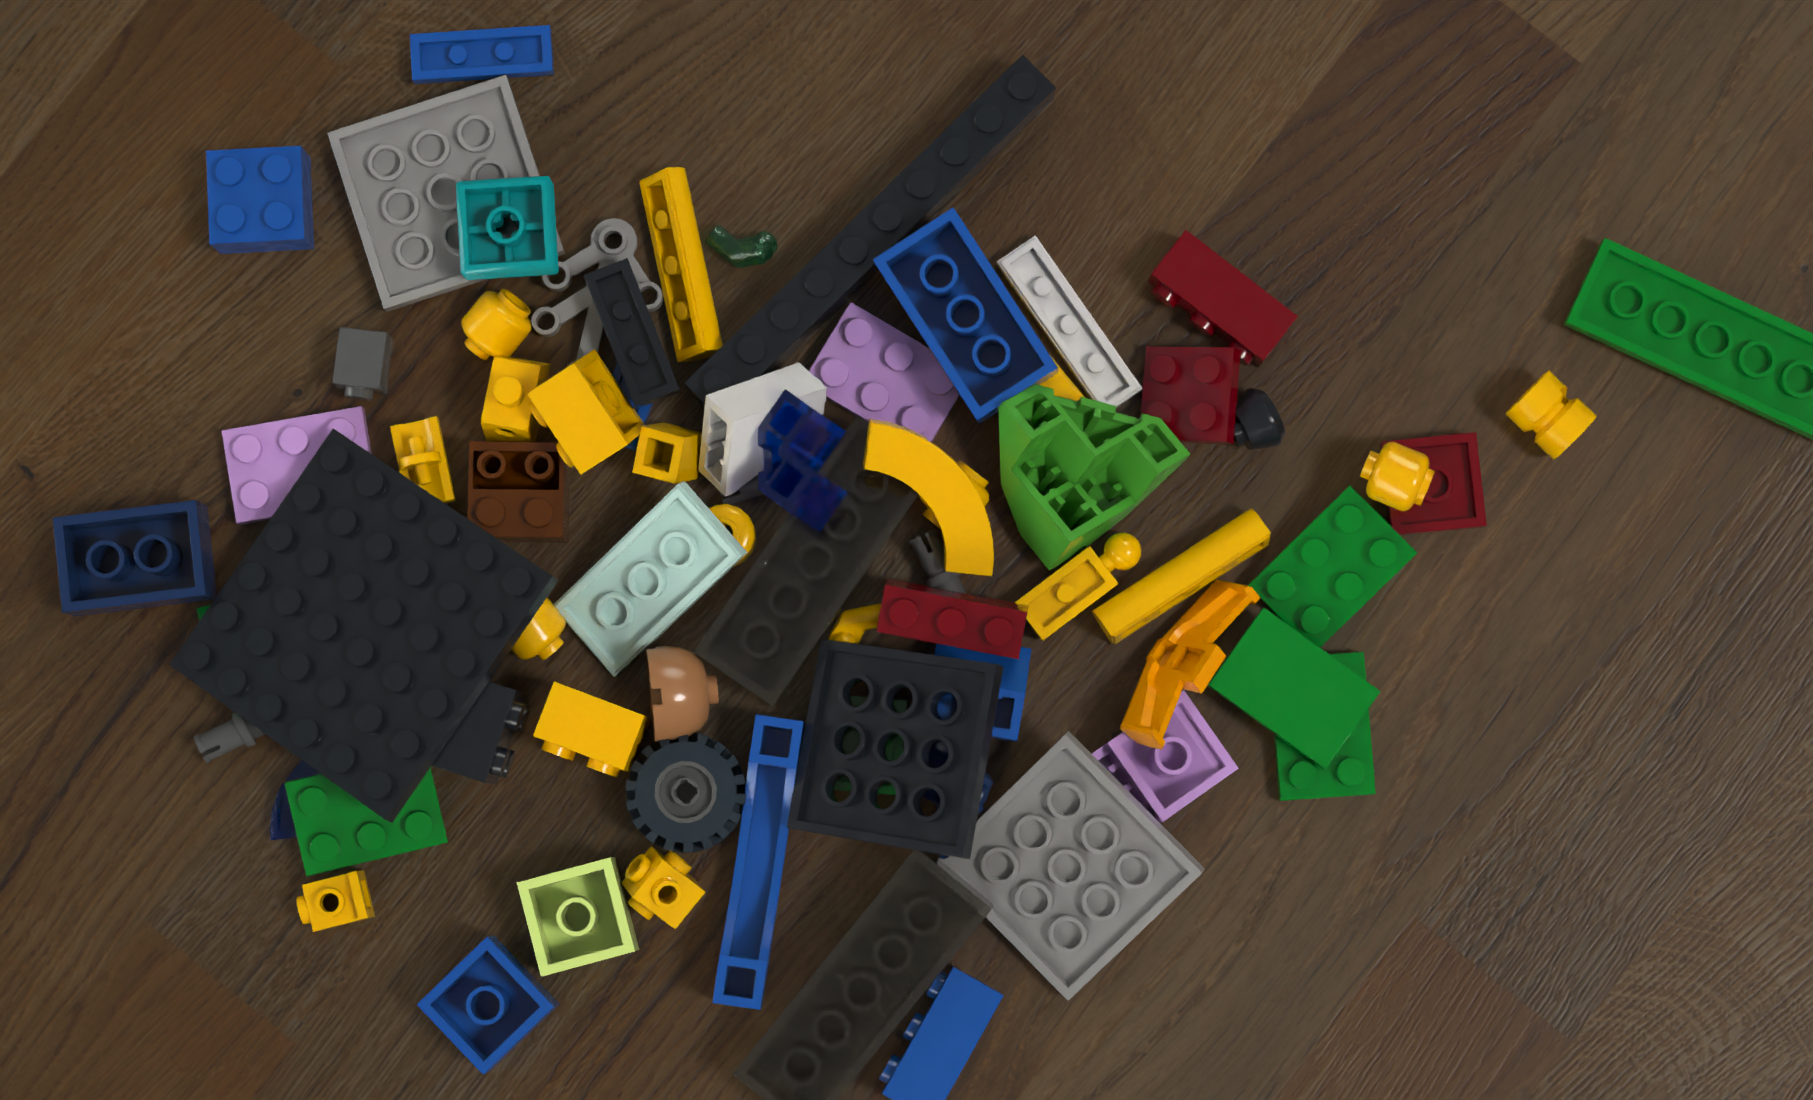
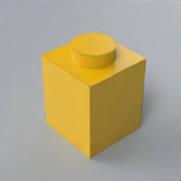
(668, 453)

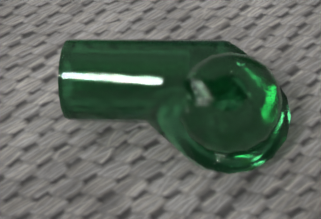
(744, 251)

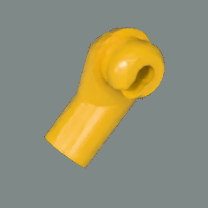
(854, 622)

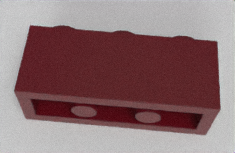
(1220, 299)
(952, 618)

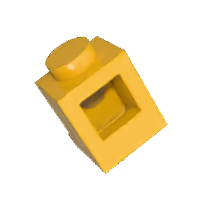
(353, 899)

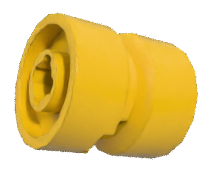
(1551, 415)

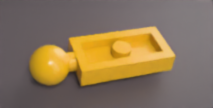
(1078, 584)

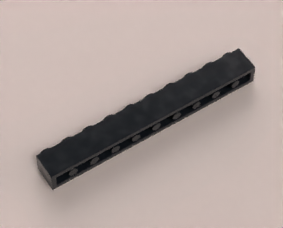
(888, 219)

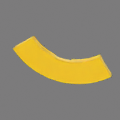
(943, 486)

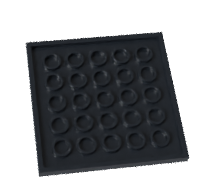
(363, 624)

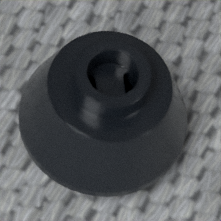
(1257, 421)

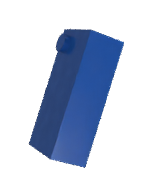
(965, 314)

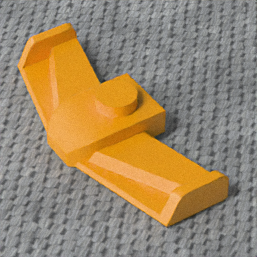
(1183, 660)

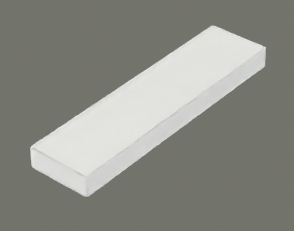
(1068, 324)

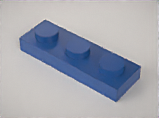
(481, 54)

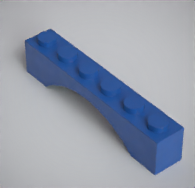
(758, 863)

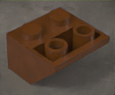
(519, 491)

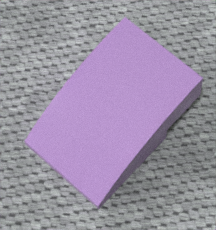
(1178, 773)

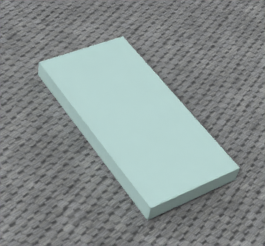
(649, 578)

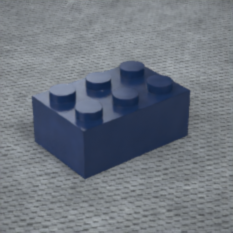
(134, 558)

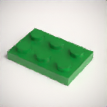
(1333, 567)
(1349, 771)
(343, 832)

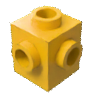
(661, 886)

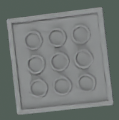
(405, 176)
(1073, 865)

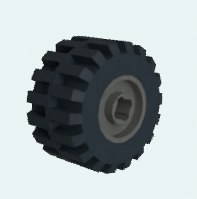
(686, 793)

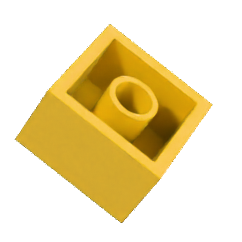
(585, 412)
(592, 728)

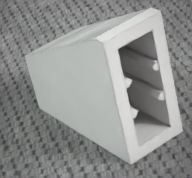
(732, 421)

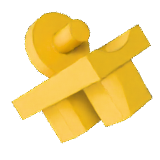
(423, 457)

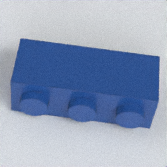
(941, 1038)

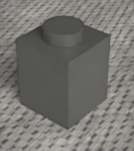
(362, 363)

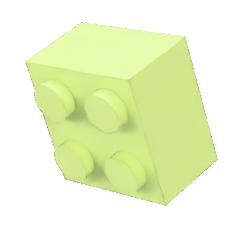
(578, 916)

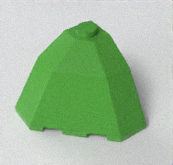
(1077, 468)

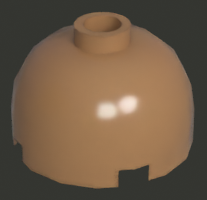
(678, 692)

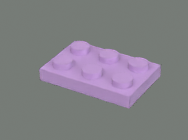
(884, 374)
(272, 455)

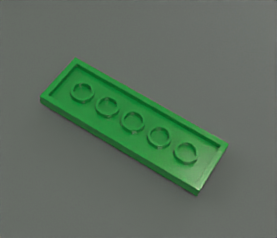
(1697, 335)

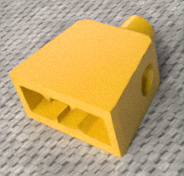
(507, 399)

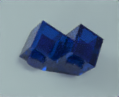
(794, 447)

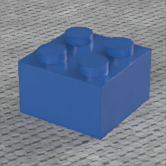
(260, 199)
(488, 1004)

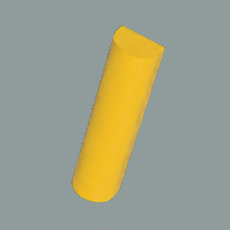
(681, 264)
(1182, 576)

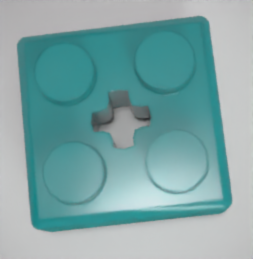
(482, 209)

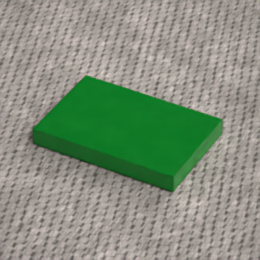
(1294, 688)

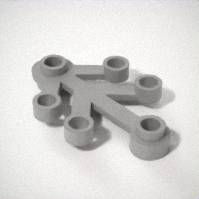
(582, 300)

